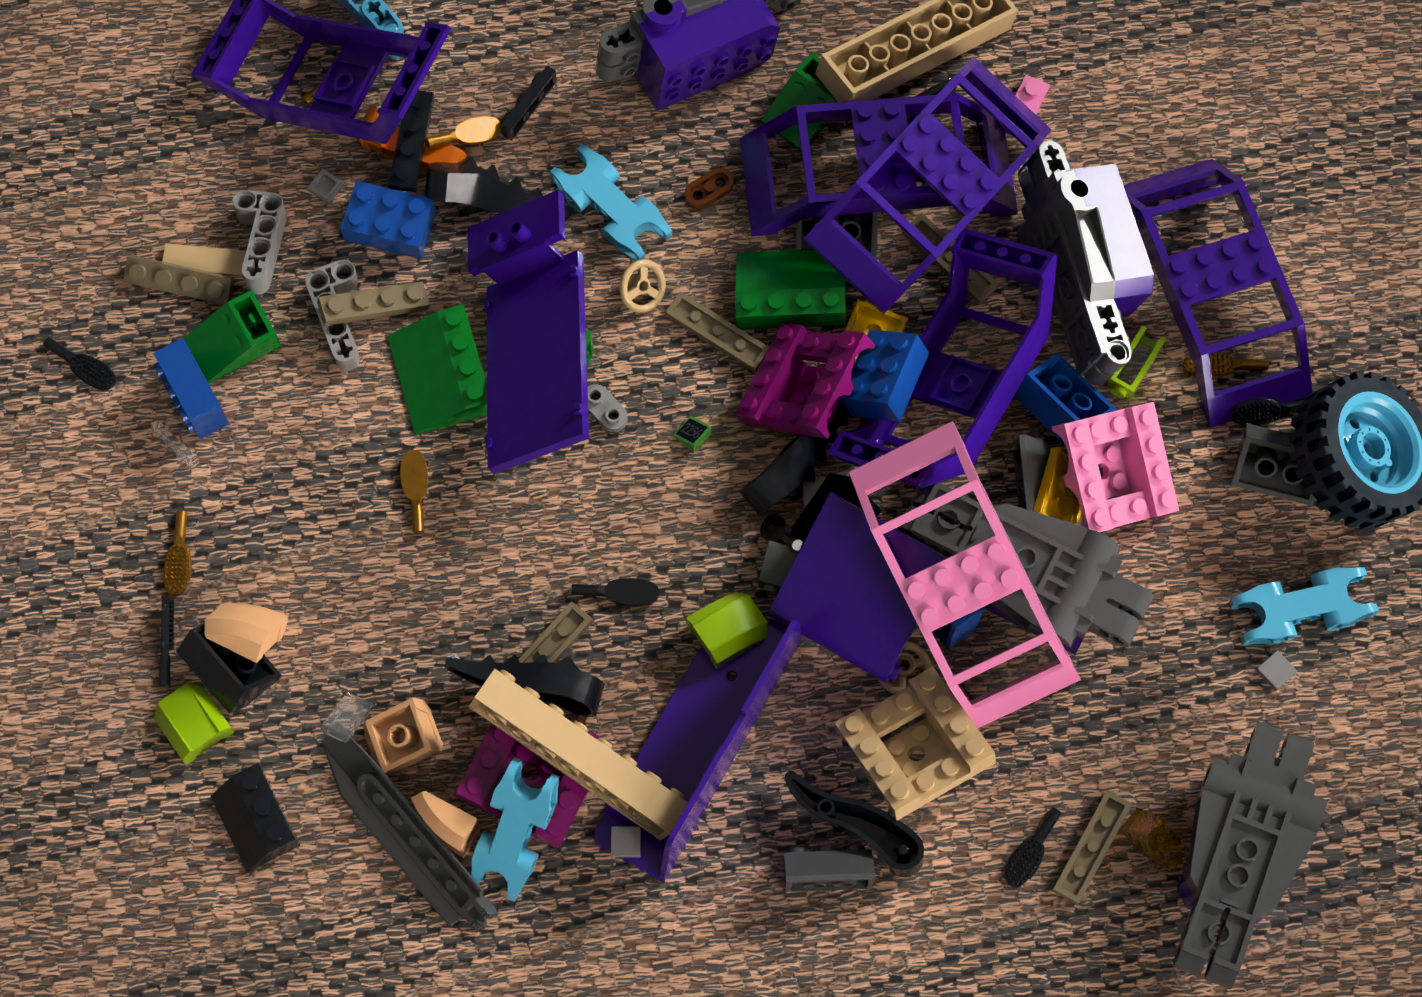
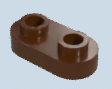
(708, 189)

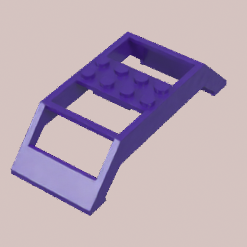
(346, 79)
(874, 129)
(945, 167)
(1215, 272)
(956, 382)

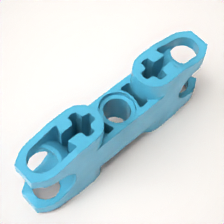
(374, 15)
(597, 189)
(1324, 601)
(521, 811)

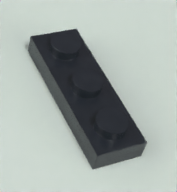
(528, 102)

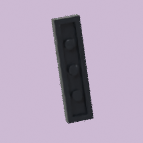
(411, 143)

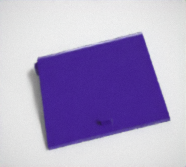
(847, 591)

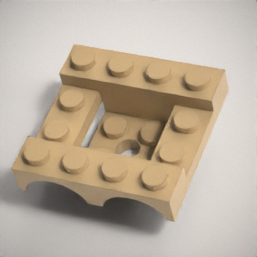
(946, 736)

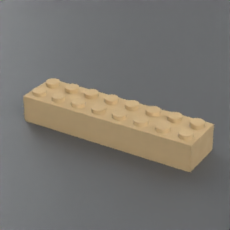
(911, 46)
(579, 754)

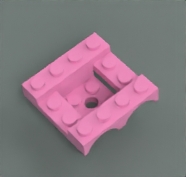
(1132, 460)

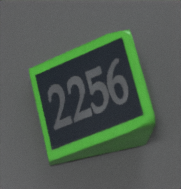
(693, 433)

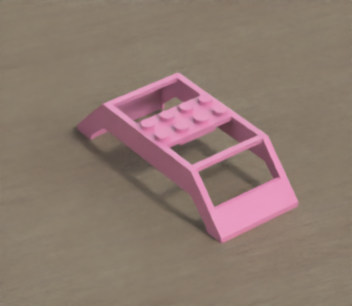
(965, 579)

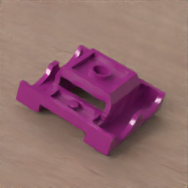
(797, 396)
(489, 767)

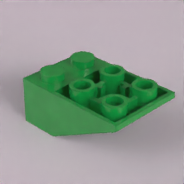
(801, 89)
(232, 337)

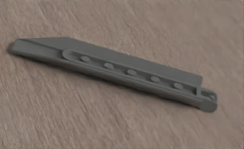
(406, 835)

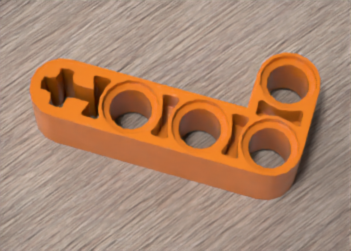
(441, 153)

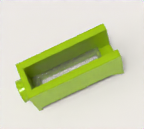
(1129, 377)

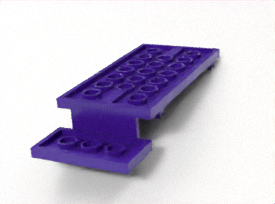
(532, 333)

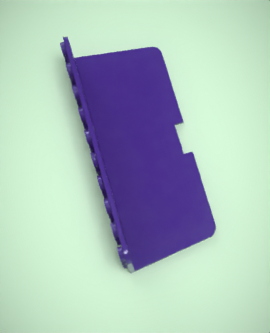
(701, 738)

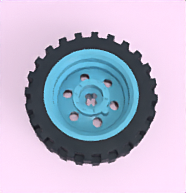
(1360, 450)

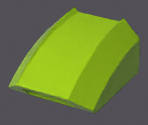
(728, 627)
(191, 721)

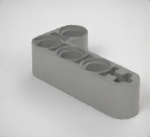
(268, 217)
(334, 285)

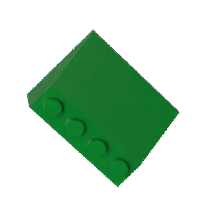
(788, 289)
(439, 370)

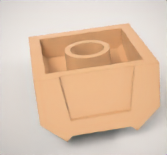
(245, 628)
(402, 735)
(448, 822)

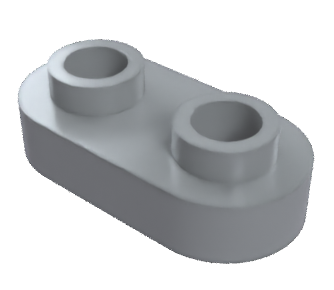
(604, 406)

